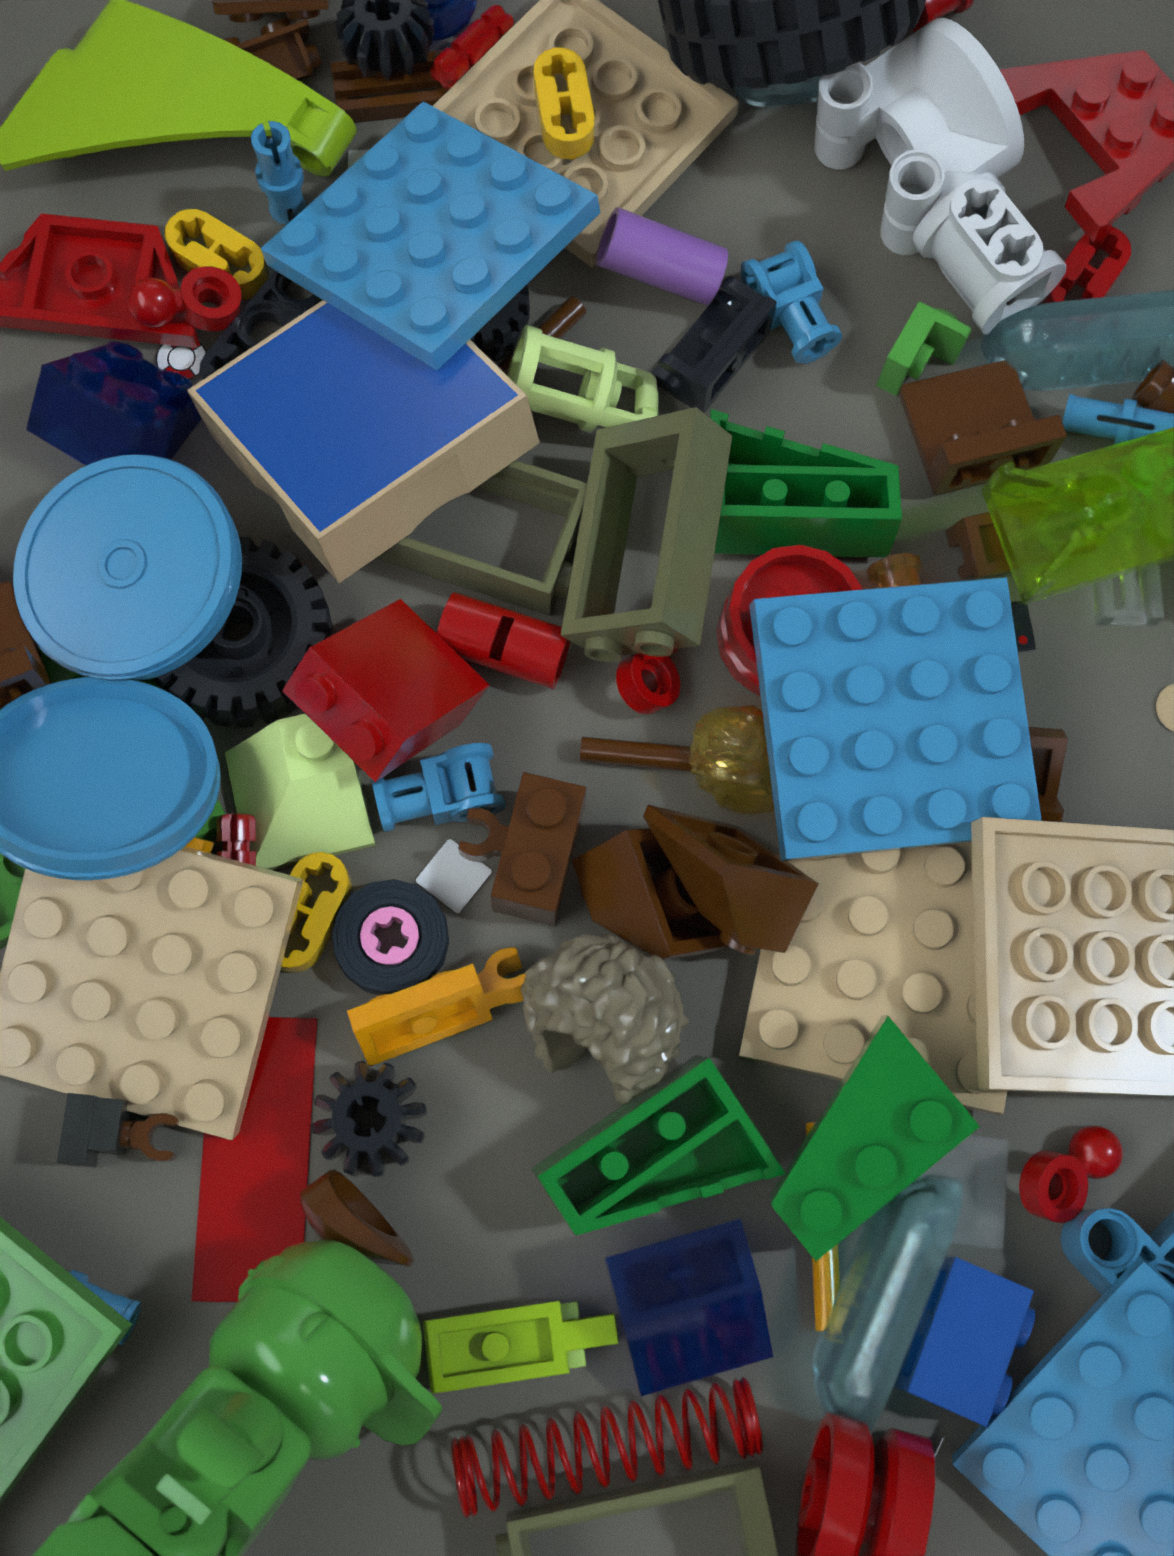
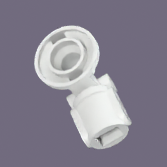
(948, 136)

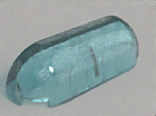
(1085, 340)
(884, 1297)

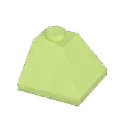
(299, 792)

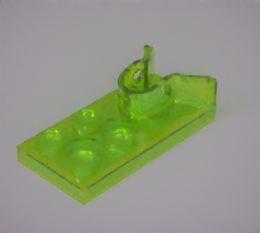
(1085, 515)

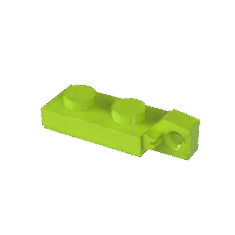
(512, 1344)

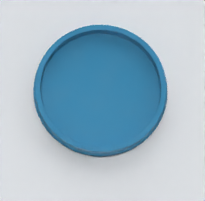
(127, 568)
(102, 778)

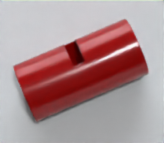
(504, 640)

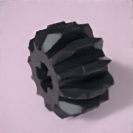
(385, 34)
(349, 1131)

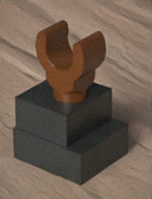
(105, 1127)

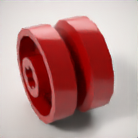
(773, 574)
(866, 1495)

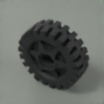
(247, 676)

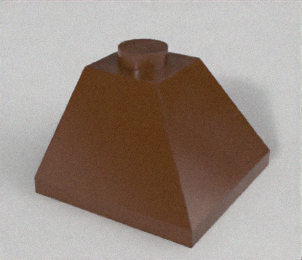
(734, 879)
(642, 899)

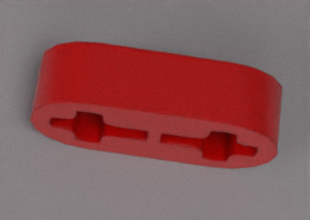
(1078, 271)

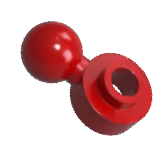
(156, 303)
(648, 682)
(1057, 1183)

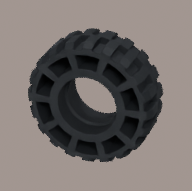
(779, 39)

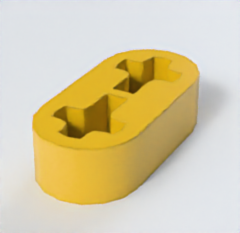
(553, 104)
(222, 245)
(322, 916)

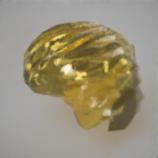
(732, 759)

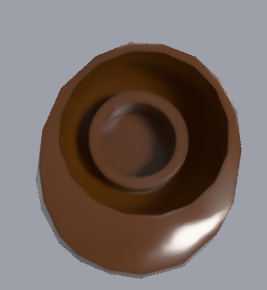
(345, 1215)

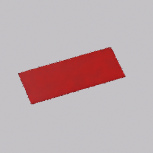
(255, 1181)

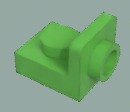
(925, 335)

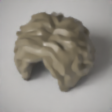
(607, 1001)

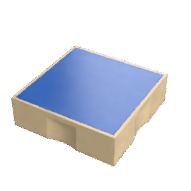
(360, 431)

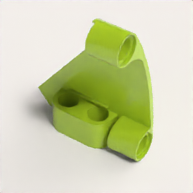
(161, 81)

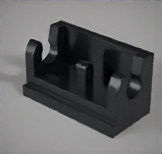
(716, 345)

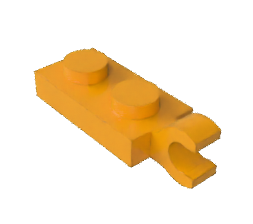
(436, 1007)

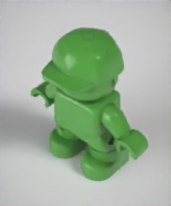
(289, 1379)

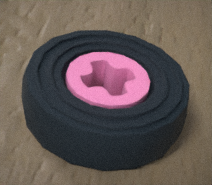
(379, 906)

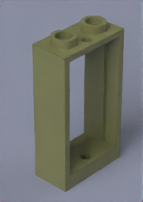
(699, 459)
(529, 486)
(741, 1479)

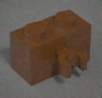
(532, 849)

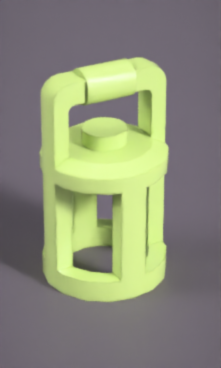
(598, 389)

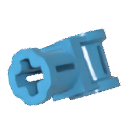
(794, 285)
(441, 788)

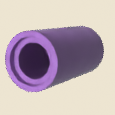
(662, 256)

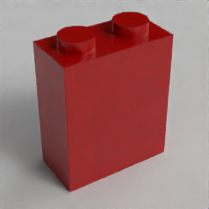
(385, 688)

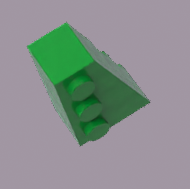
(804, 496)
(870, 1142)
(658, 1151)

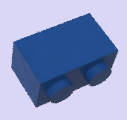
(967, 1341)

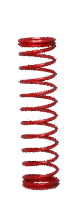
(745, 1432)

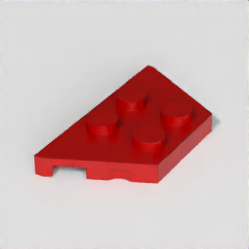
(78, 279)

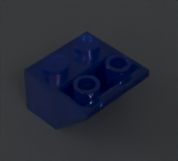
(111, 405)
(690, 1306)

